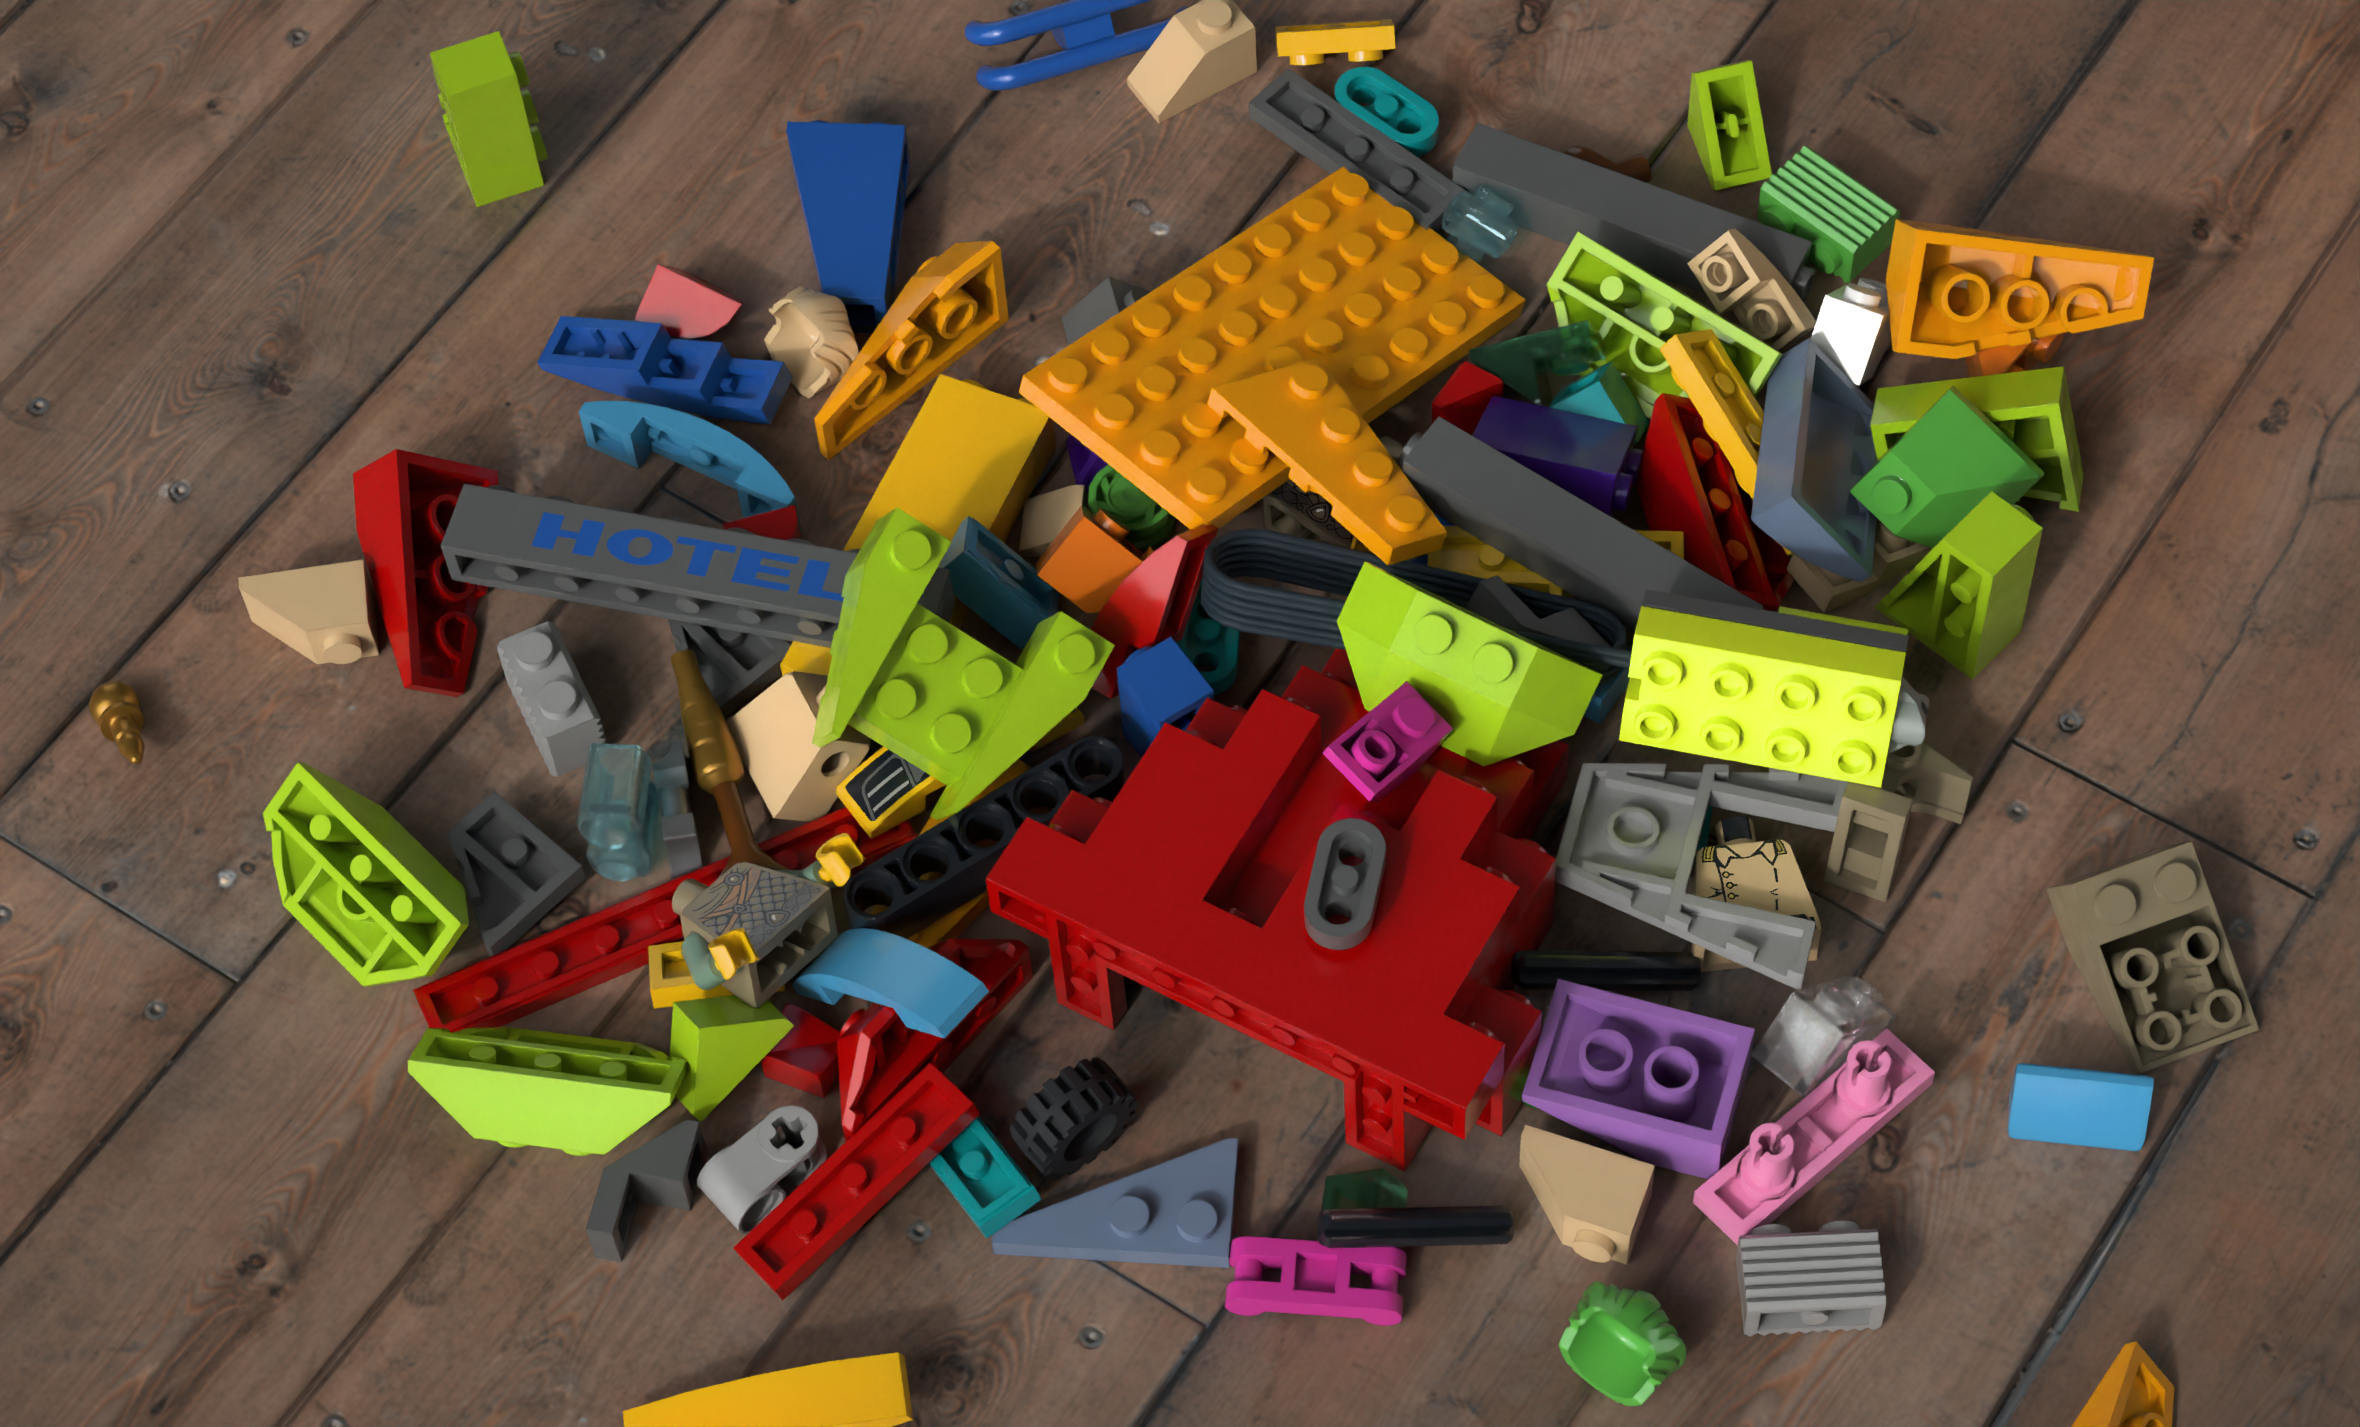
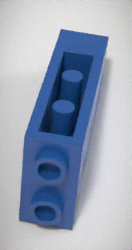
(853, 209)

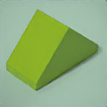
(1728, 125)
(721, 1045)

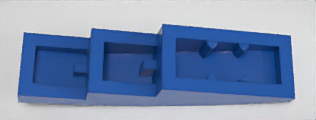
(678, 374)

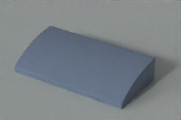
(1810, 458)

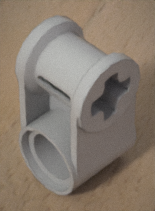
(762, 1167)

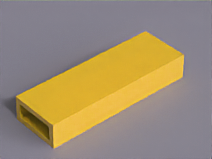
(960, 459)

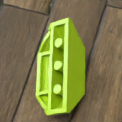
(1639, 316)
(1479, 676)
(361, 881)
(545, 1085)

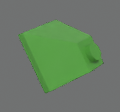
(1944, 471)

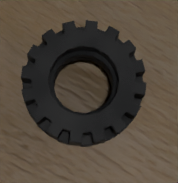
(1073, 1118)

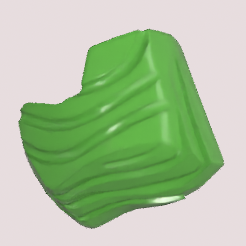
(1621, 1343)

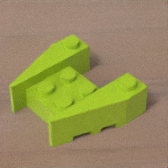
(933, 687)

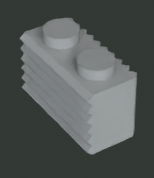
(551, 696)
(1810, 1279)

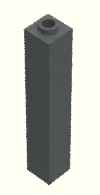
(1630, 217)
(1548, 526)

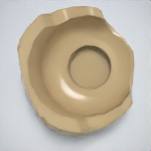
(812, 339)

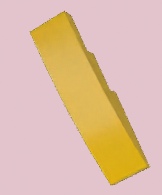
(824, 1394)

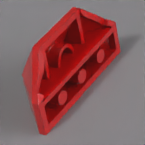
(1694, 489)
(884, 1055)

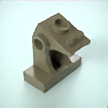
(1912, 781)

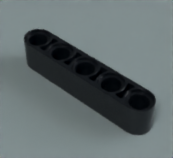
(951, 846)

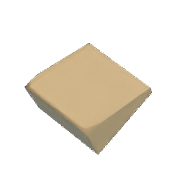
(1046, 516)

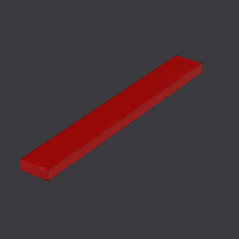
(612, 938)

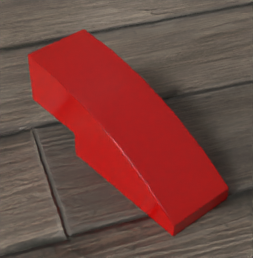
(1152, 602)

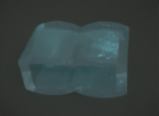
(618, 811)

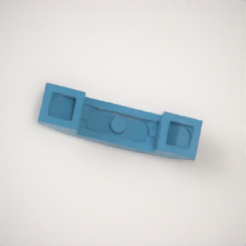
(635, 429)
(897, 973)

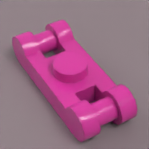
(1315, 1280)

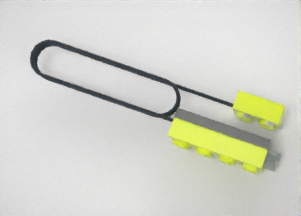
(1702, 673)

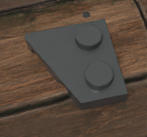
(731, 661)
(509, 871)

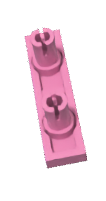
(1814, 1136)

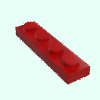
(856, 1181)

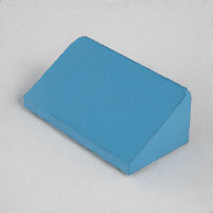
(998, 583)
(2079, 1107)

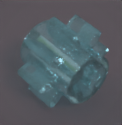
(1480, 223)

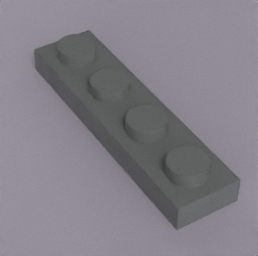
(1338, 138)

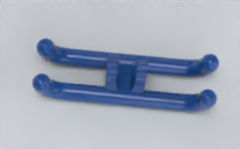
(1078, 27)

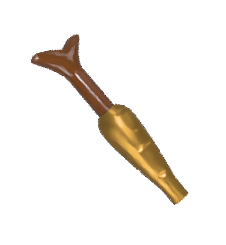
(716, 760)

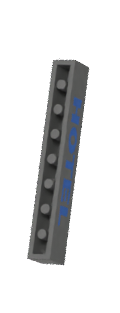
(656, 565)

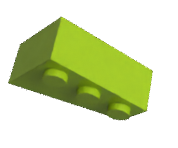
(490, 117)
(2025, 405)
(1971, 587)

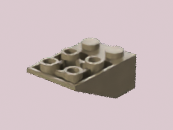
(2155, 955)

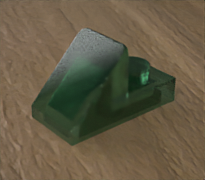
(1526, 360)

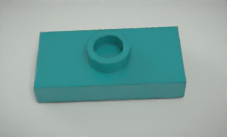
(984, 1178)

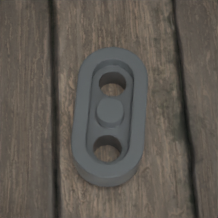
(1342, 887)

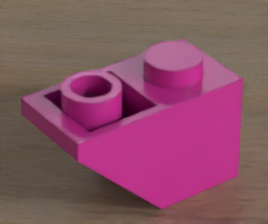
(1388, 743)

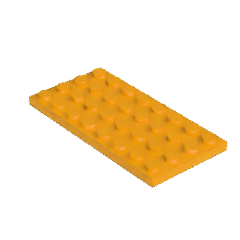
(1316, 278)

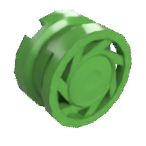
(1144, 517)

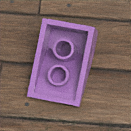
(1641, 1076)

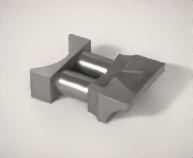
(673, 786)

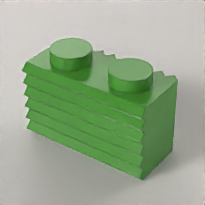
(1832, 210)

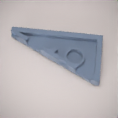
(1156, 1216)

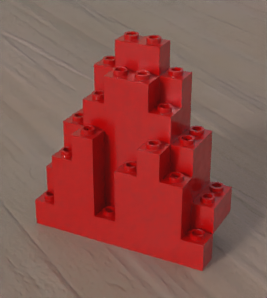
(1205, 886)

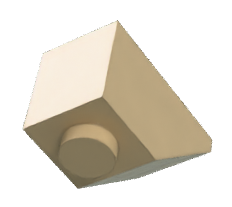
(1195, 58)
(317, 610)
(1587, 1193)

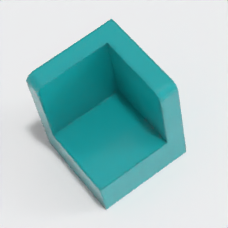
(1602, 396)

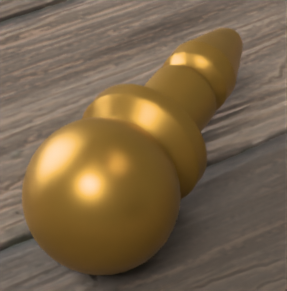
(118, 713)

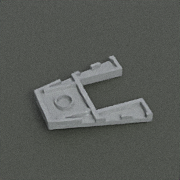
(1637, 841)

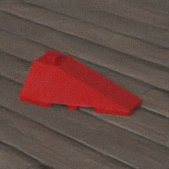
(400, 523)

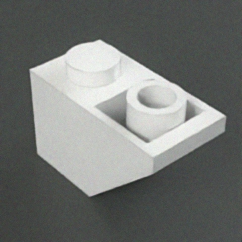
(1854, 328)

